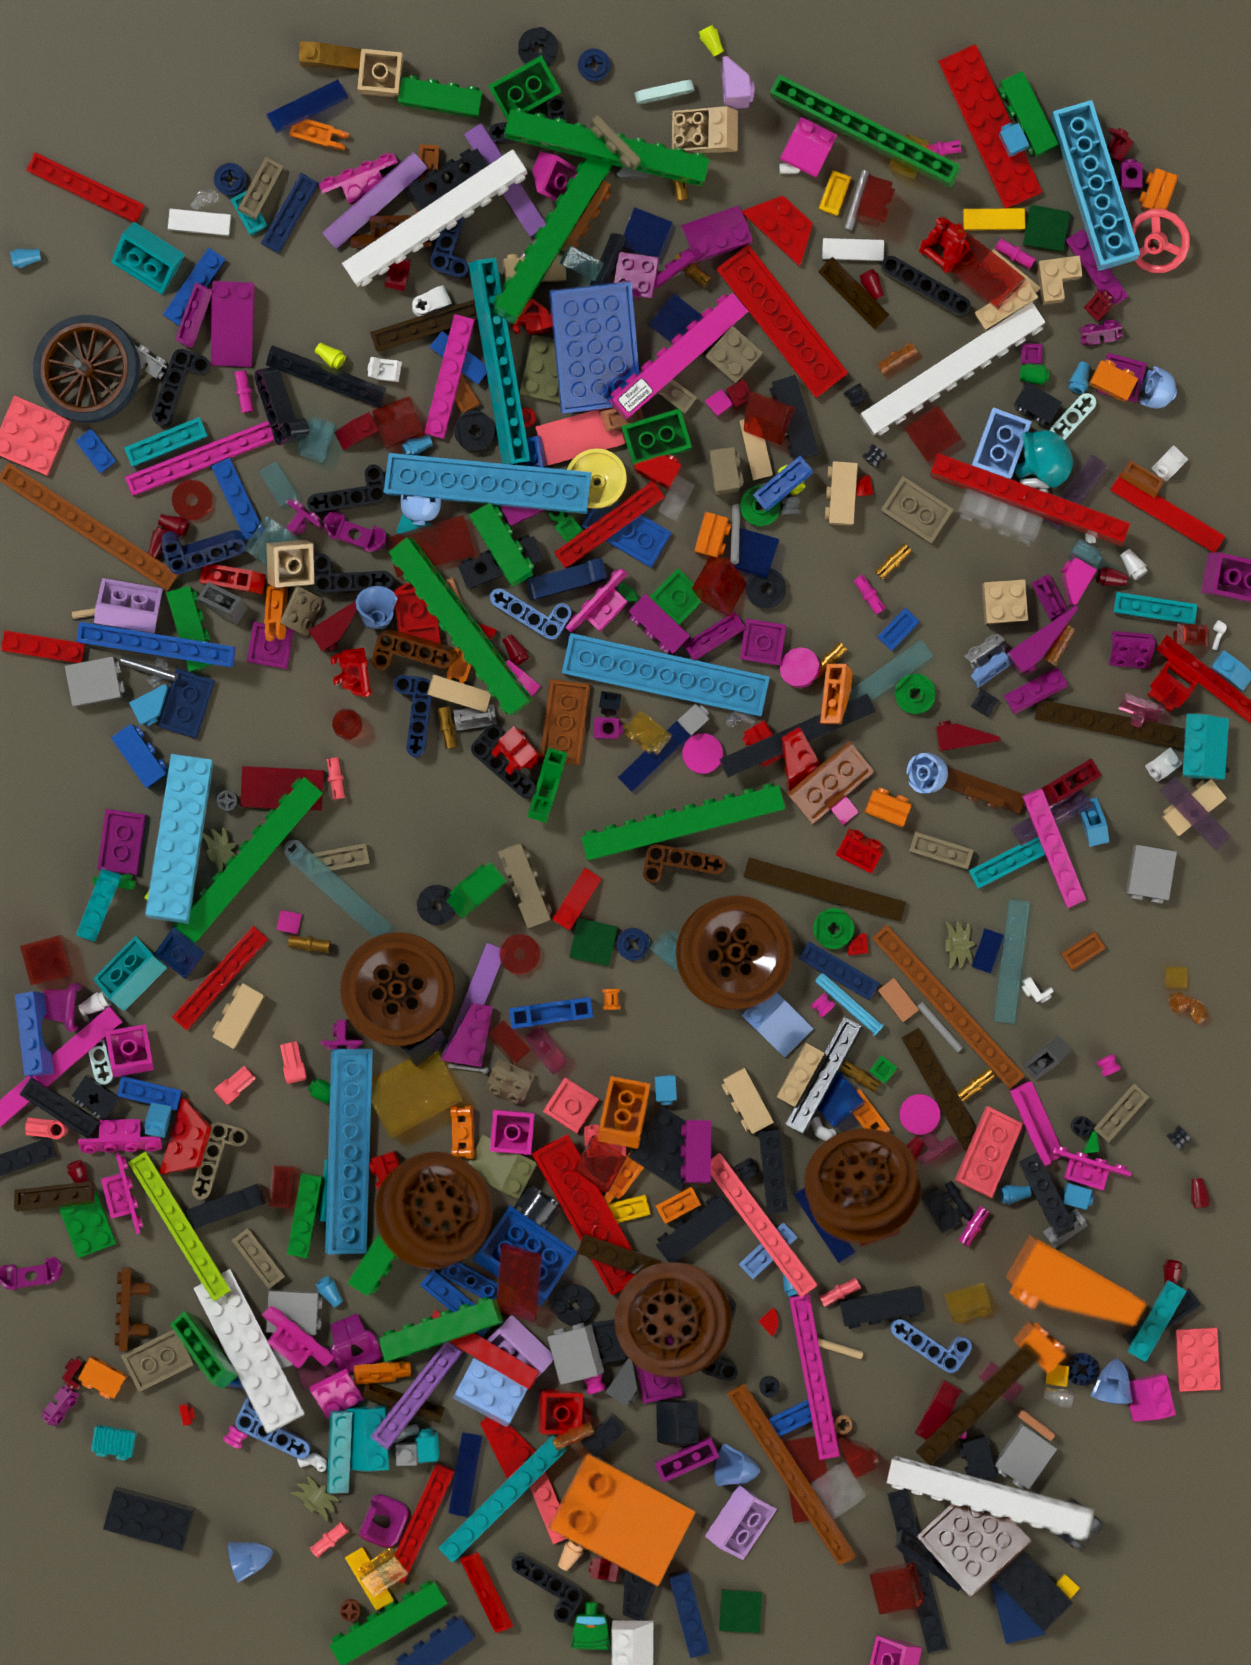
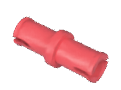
(335, 778)
(840, 1292)
(329, 1539)

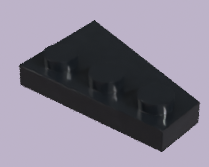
(636, 1596)

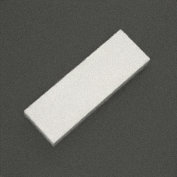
(199, 222)
(853, 249)

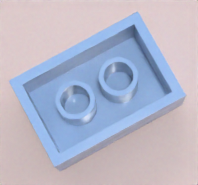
(1001, 443)
(489, 1392)

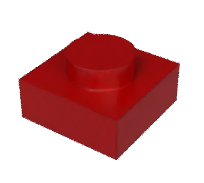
(187, 1413)

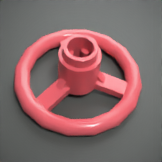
(1153, 248)

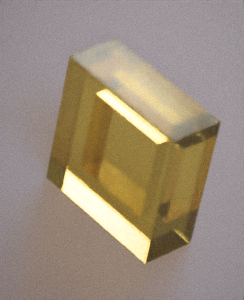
(1176, 977)

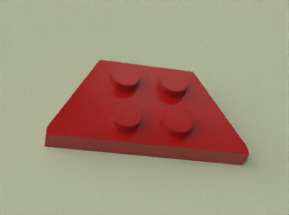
(782, 225)
(413, 615)
(186, 1141)

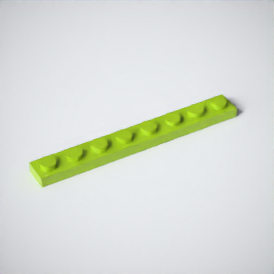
(179, 1226)

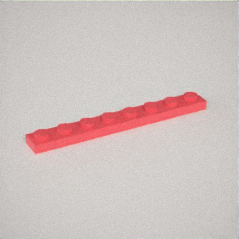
(761, 1226)

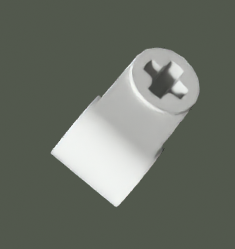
(434, 299)

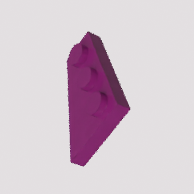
(470, 1039)

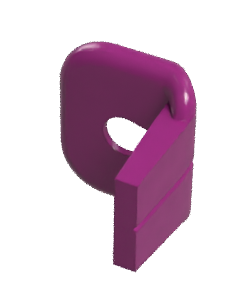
(61, 1005)
(350, 1332)
(389, 1507)

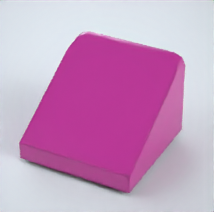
(719, 403)
(844, 810)
(289, 921)

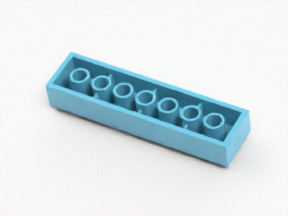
(1095, 185)
(179, 839)

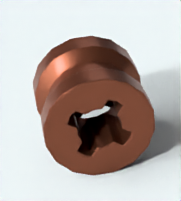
(350, 1614)

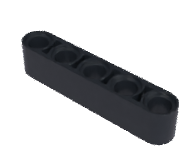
(936, 286)

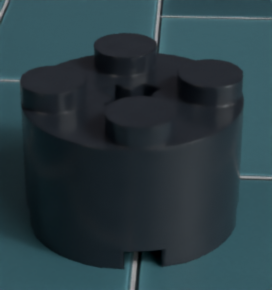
(537, 1207)

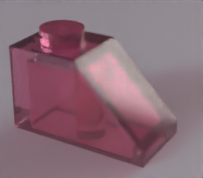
(547, 1050)

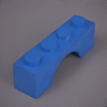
(551, 1012)
(35, 1055)

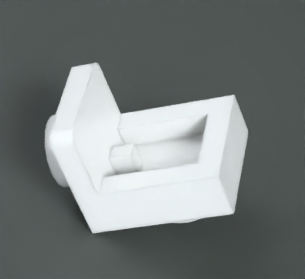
(384, 369)
(1169, 463)
(1163, 765)
(1031, 990)

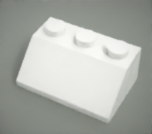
(632, 1642)

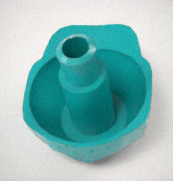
(1046, 457)

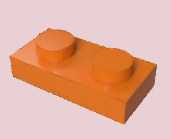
(678, 1205)

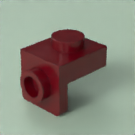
(1119, 144)
(398, 275)
(1100, 304)
(72, 1368)
(603, 1569)

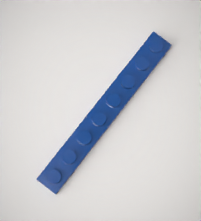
(156, 644)

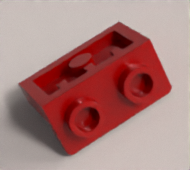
(860, 850)

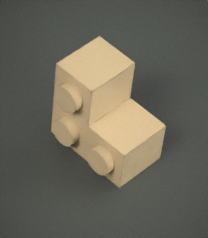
(1053, 274)

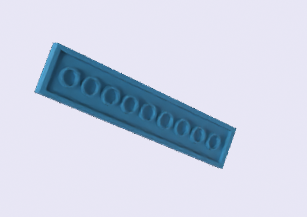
(488, 483)
(665, 674)
(348, 1151)

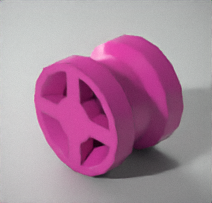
(822, 1005)
(1108, 1065)
(594, 1384)
(235, 1437)

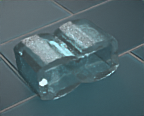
(1086, 552)

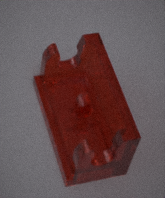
(508, 1042)

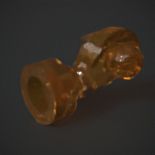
(1179, 1002)

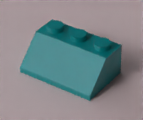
(147, 257)
(1205, 747)
(129, 973)
(365, 1452)

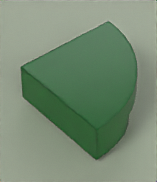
(627, 592)

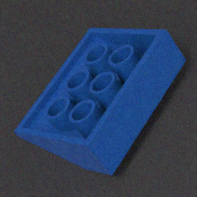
(525, 1234)

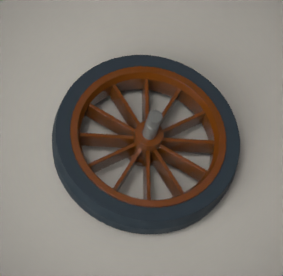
(86, 369)

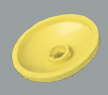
(603, 467)

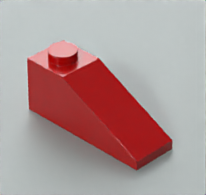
(233, 578)
(577, 898)

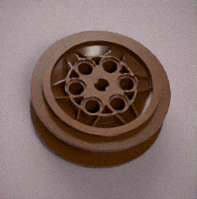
(761, 929)
(362, 978)
(857, 1216)
(401, 1220)
(709, 1320)

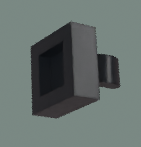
(610, 701)

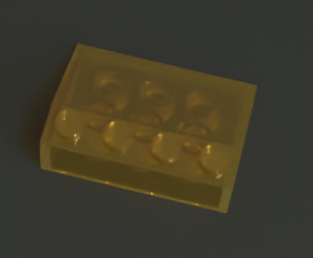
(413, 1093)

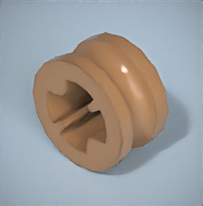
(838, 1420)

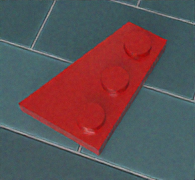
(798, 757)
(508, 1445)

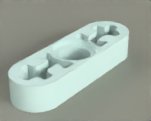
(664, 91)
(1078, 403)
(97, 1071)

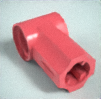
(293, 1066)
(231, 1087)
(44, 1128)

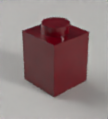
(739, 394)

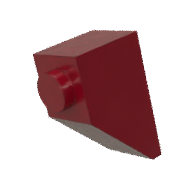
(356, 431)

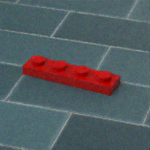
(43, 647)
(486, 1592)

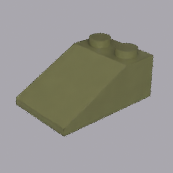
(502, 1170)

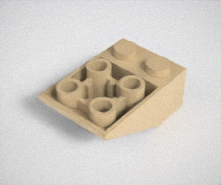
(705, 130)

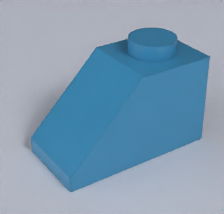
(1231, 670)
(150, 706)
(1094, 824)

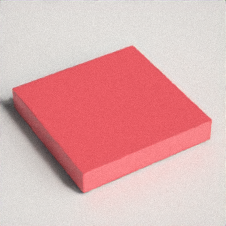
(571, 1105)

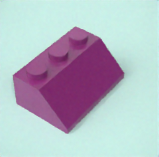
(718, 233)

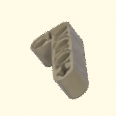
(214, 1161)

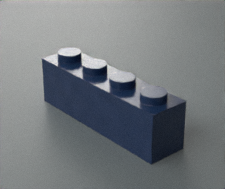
(689, 1613)
(440, 1644)

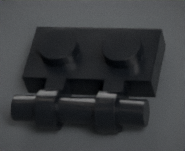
(942, 1211)

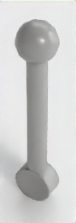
(485, 1070)

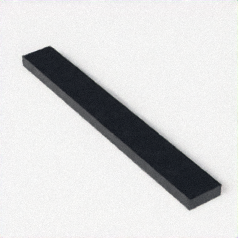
(811, 728)

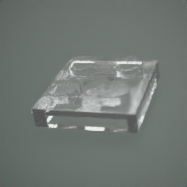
(838, 1490)

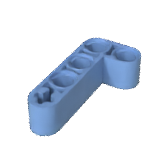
(527, 611)
(927, 1342)
(271, 1438)

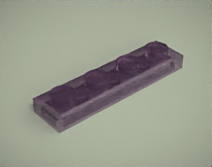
(1082, 483)
(1061, 812)
(1194, 813)

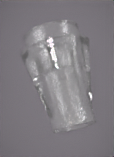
(1060, 1397)

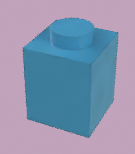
(1013, 139)
(665, 1089)
(158, 1120)
(1077, 1196)

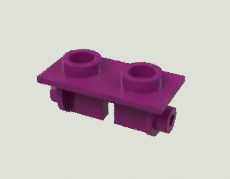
(1108, 330)
(1049, 596)
(55, 1414)

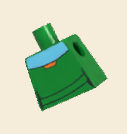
(590, 1629)

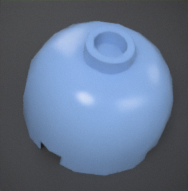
(1157, 388)
(420, 508)
(927, 772)

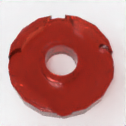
(188, 488)
(508, 949)

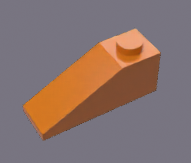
(836, 693)

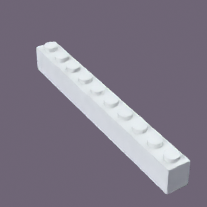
(435, 218)
(953, 368)
(990, 1496)

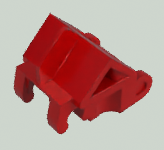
(951, 238)
(535, 319)
(354, 671)
(1168, 689)
(517, 750)

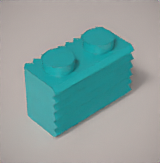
(114, 1442)
(427, 1445)

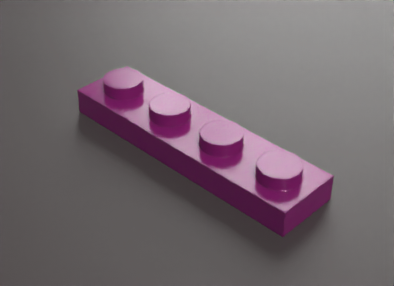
(1102, 279)

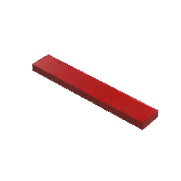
(85, 187)
(1169, 515)
(609, 524)
(1205, 677)
(220, 978)
(496, 1358)
(423, 1516)

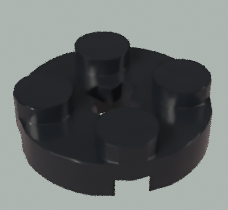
(538, 36)
(483, 438)
(766, 600)
(425, 904)
(573, 1292)

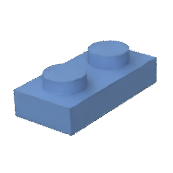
(991, 669)

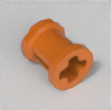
(611, 999)

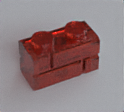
(281, 1186)

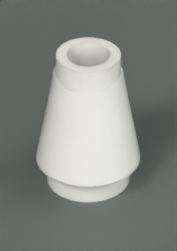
(1135, 566)
(95, 1003)

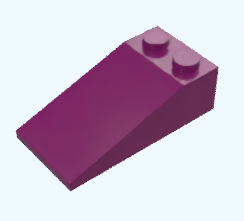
(232, 323)
(1227, 577)
(1030, 651)

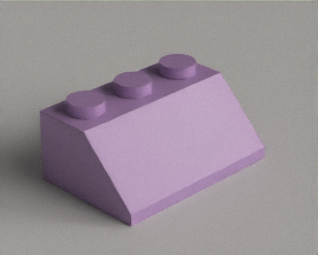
(737, 87)
(116, 597)
(522, 1344)
(740, 1522)

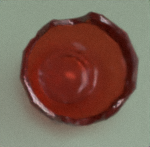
(347, 724)

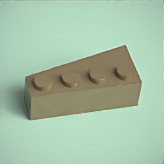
(524, 885)

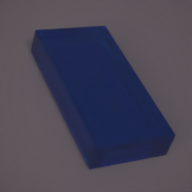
(987, 950)

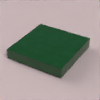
(1046, 228)
(593, 942)
(740, 1611)

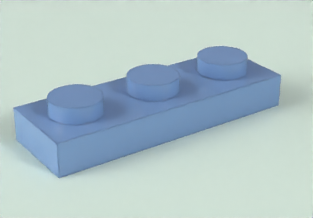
(760, 1258)

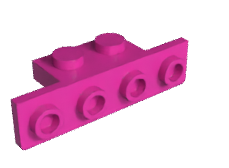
(359, 180)
(603, 606)
(120, 1136)
(1087, 1171)
(118, 1195)
(293, 1342)

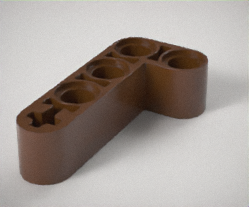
(415, 653)
(685, 862)

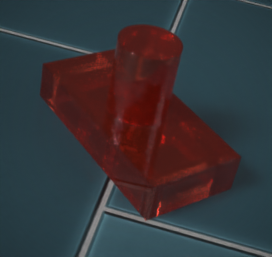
(1191, 634)

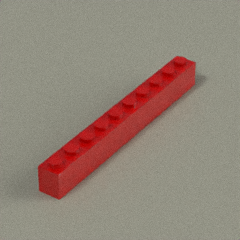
(1030, 499)

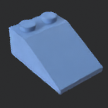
(778, 1023)

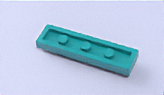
(165, 442)
(1155, 608)
(1006, 862)
(98, 905)
(1156, 1320)
(339, 1451)

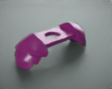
(338, 528)
(16, 1278)

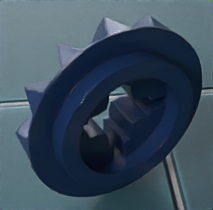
(599, 57)
(223, 172)
(633, 954)
(1083, 1359)

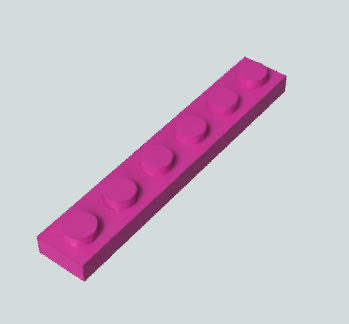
(449, 376)
(1054, 848)

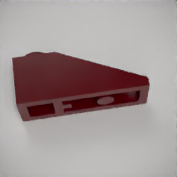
(332, 629)
(956, 736)
(1071, 782)
(938, 1408)

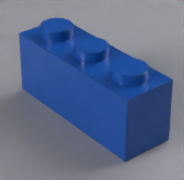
(140, 755)

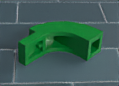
(547, 785)

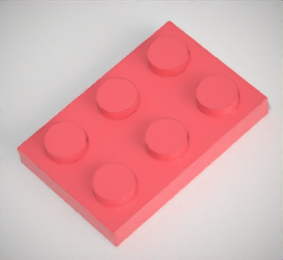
(1197, 1359)

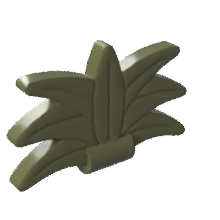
(219, 849)
(958, 944)
(315, 1497)

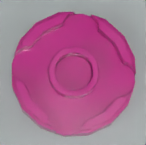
(800, 667)
(702, 753)
(919, 1114)

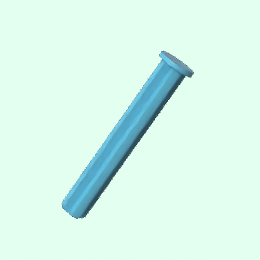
(849, 1004)

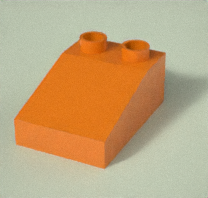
(1064, 1283)
(621, 1519)

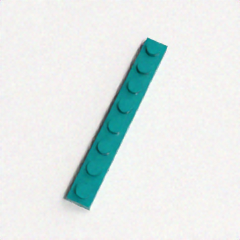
(501, 1500)

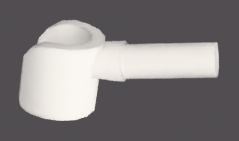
(1219, 627)

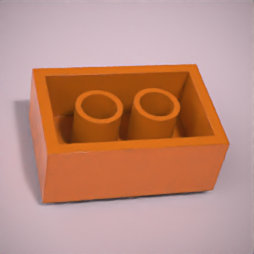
(624, 1112)
(1048, 1348)

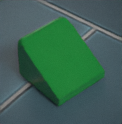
(1091, 1144)

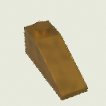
(329, 56)

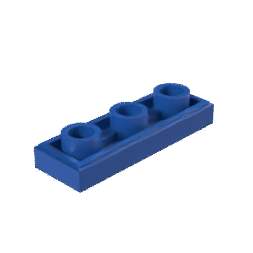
(472, 367)
(481, 1287)

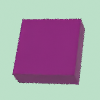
(1031, 353)

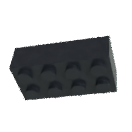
(149, 1518)
(1033, 1591)

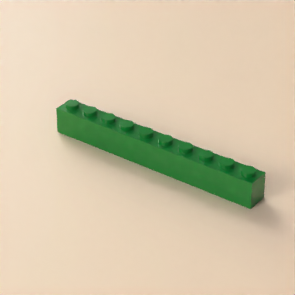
(865, 131)
(581, 142)
(550, 239)
(461, 626)
(683, 822)
(250, 859)

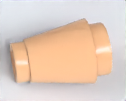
(570, 1555)

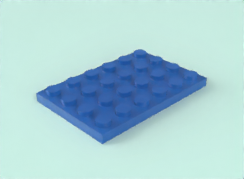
(593, 343)

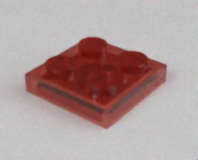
(932, 433)
(600, 1164)

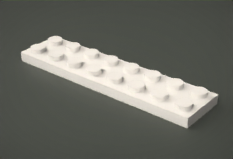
(251, 1356)

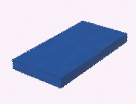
(639, 539)

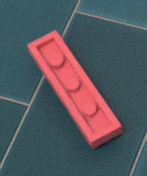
(546, 1502)

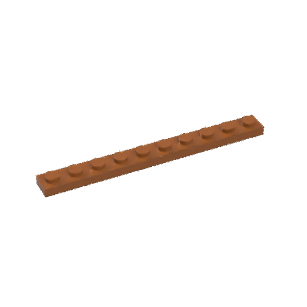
(88, 526)
(948, 1006)
(791, 1474)

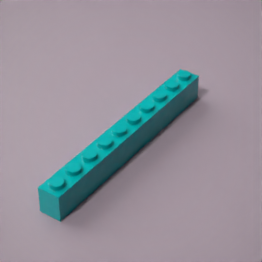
(499, 363)

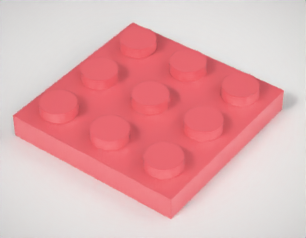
(31, 435)

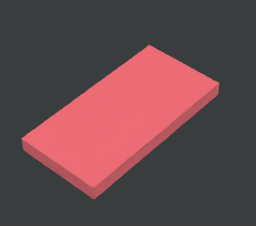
(571, 436)
(988, 1152)

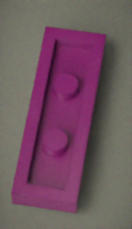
(674, 267)
(194, 315)
(714, 636)
(1035, 690)

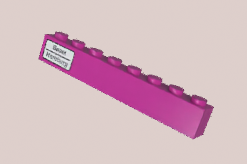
(678, 355)

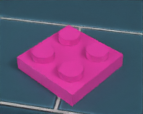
(336, 1392)

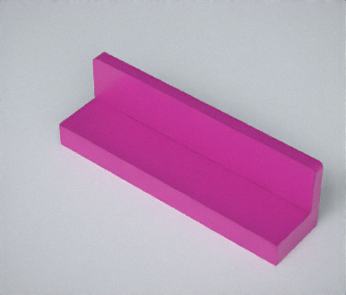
(1035, 1121)

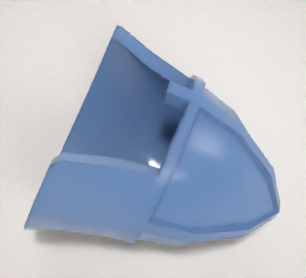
(376, 606)
(1113, 1384)
(734, 1467)
(247, 1558)

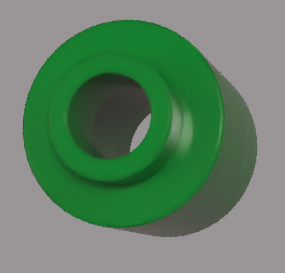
(1034, 373)
(320, 1090)

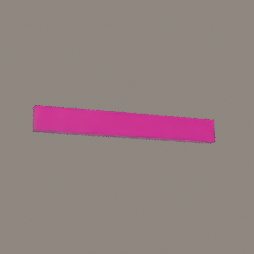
(199, 458)
(63, 1060)
(814, 1376)

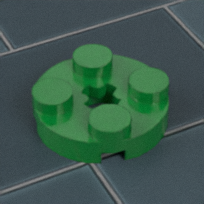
(751, 515)
(902, 693)
(825, 919)

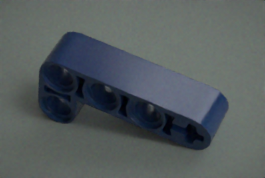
(447, 253)
(203, 547)
(567, 579)
(414, 715)

